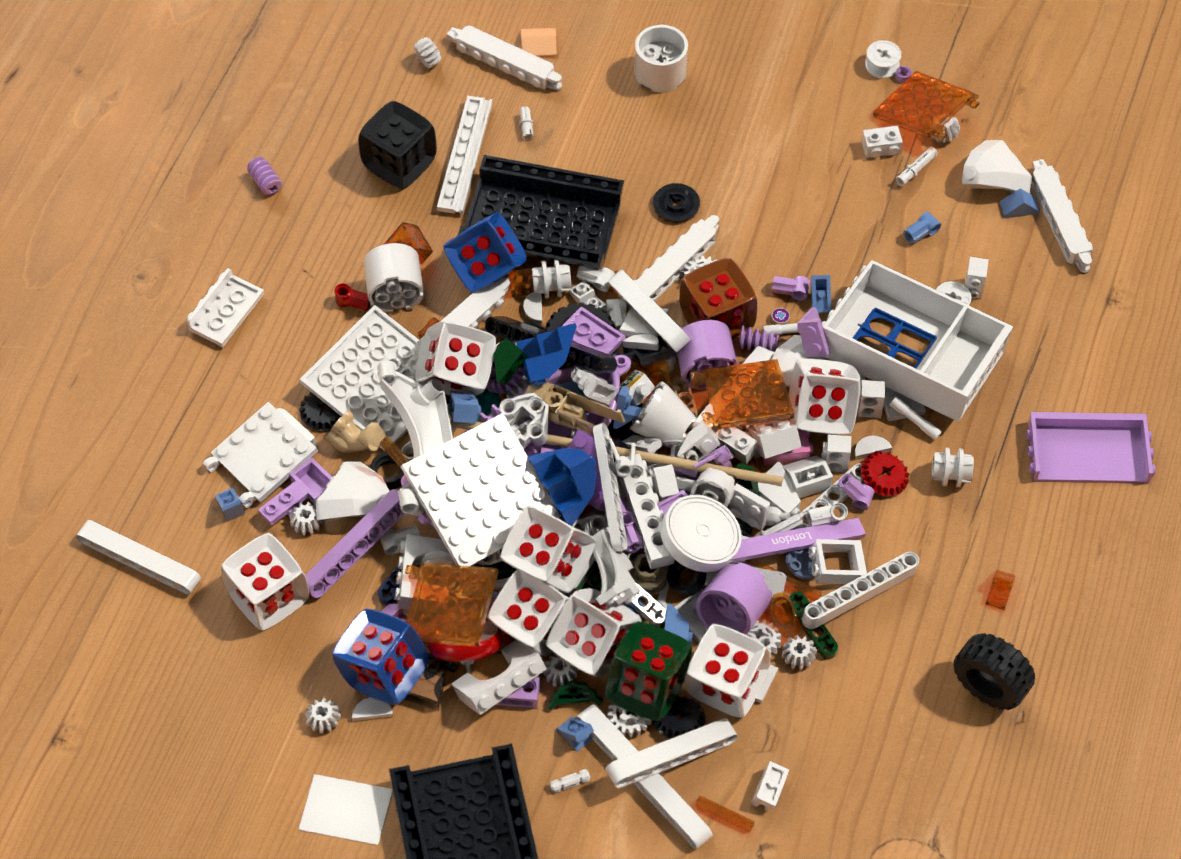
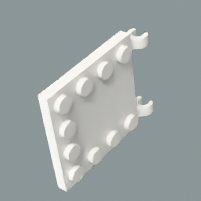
(262, 453)

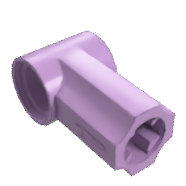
(795, 287)
(859, 492)

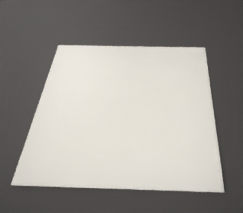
(345, 809)

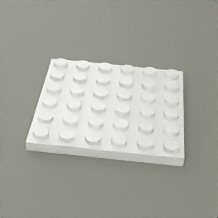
(349, 374)
(477, 489)

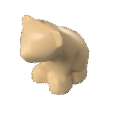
(349, 438)

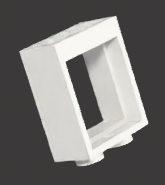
(855, 557)

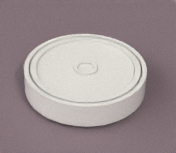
(700, 533)

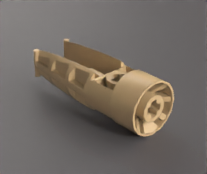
(565, 413)

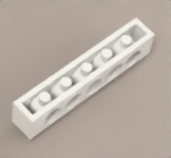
(656, 555)

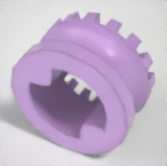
(899, 77)

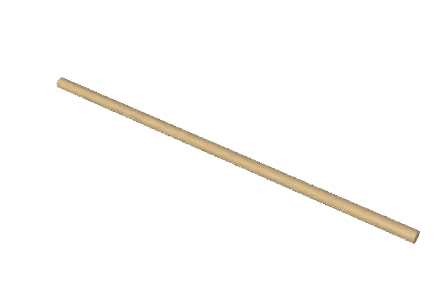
(656, 458)

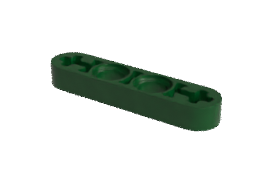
(818, 642)

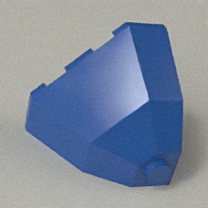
(546, 353)
(568, 478)

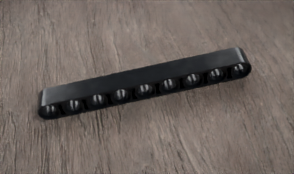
(578, 355)

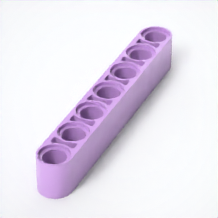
(354, 544)

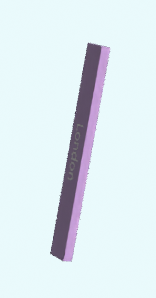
(798, 539)

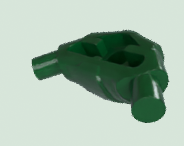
(572, 693)

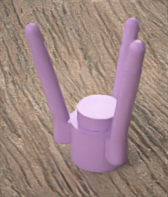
(720, 456)

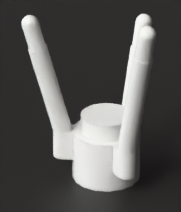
(623, 465)

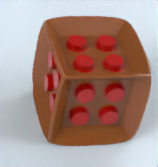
(719, 294)

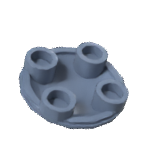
(800, 563)

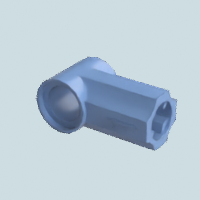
(925, 225)

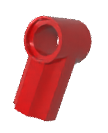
(352, 297)

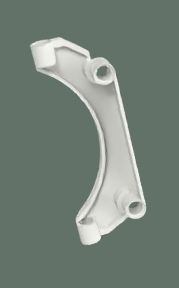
(425, 418)

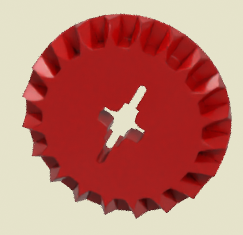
(889, 484)

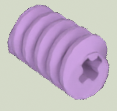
(264, 176)
(757, 339)

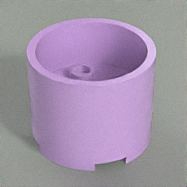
(707, 349)
(734, 598)

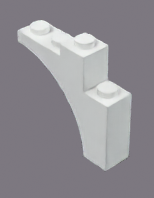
(614, 571)

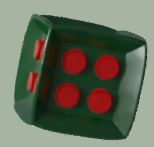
(648, 671)

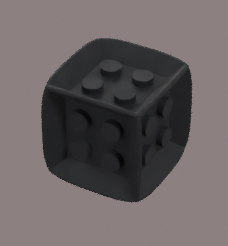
(397, 144)

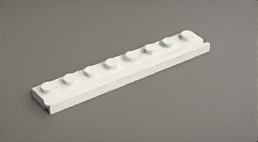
(464, 155)

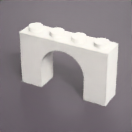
(413, 551)
(483, 694)

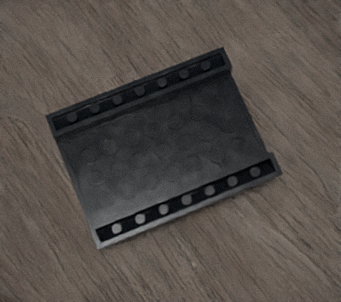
(550, 209)
(464, 809)

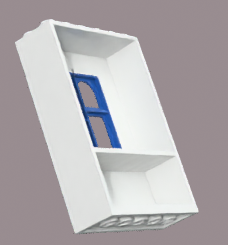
(961, 338)

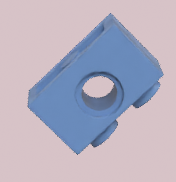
(464, 407)

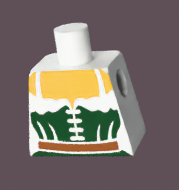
(639, 386)

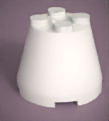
(663, 416)

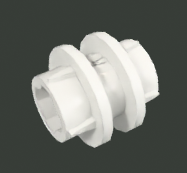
(551, 279)
(952, 467)

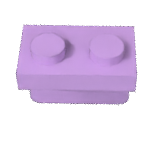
(813, 335)

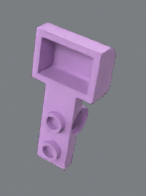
(307, 482)

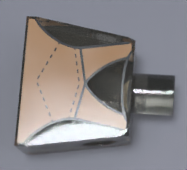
(429, 687)

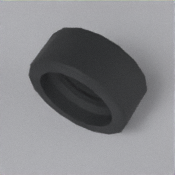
(384, 458)
(690, 589)

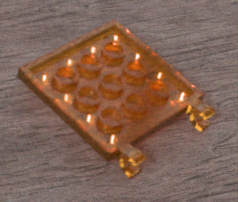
(924, 105)
(744, 394)
(450, 602)

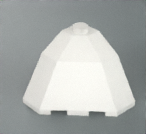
(995, 167)
(788, 354)
(351, 492)

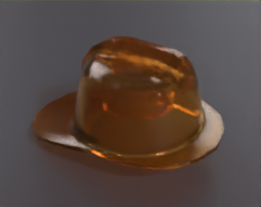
(658, 372)
(783, 615)

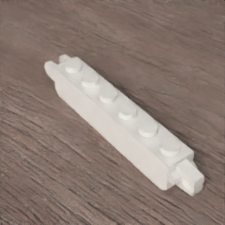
(505, 57)
(1061, 216)
(672, 264)
(471, 311)

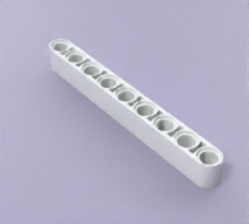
(654, 787)

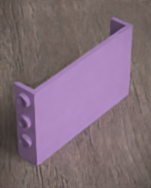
(1090, 447)

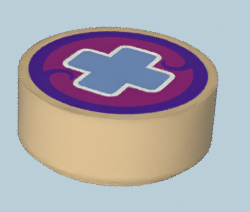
(780, 316)

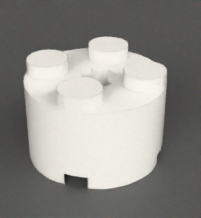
(715, 485)

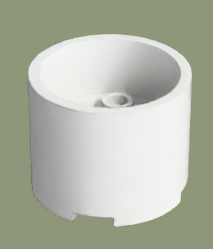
(661, 58)
(393, 277)

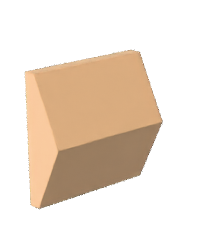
(539, 42)

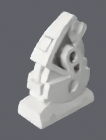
(593, 385)

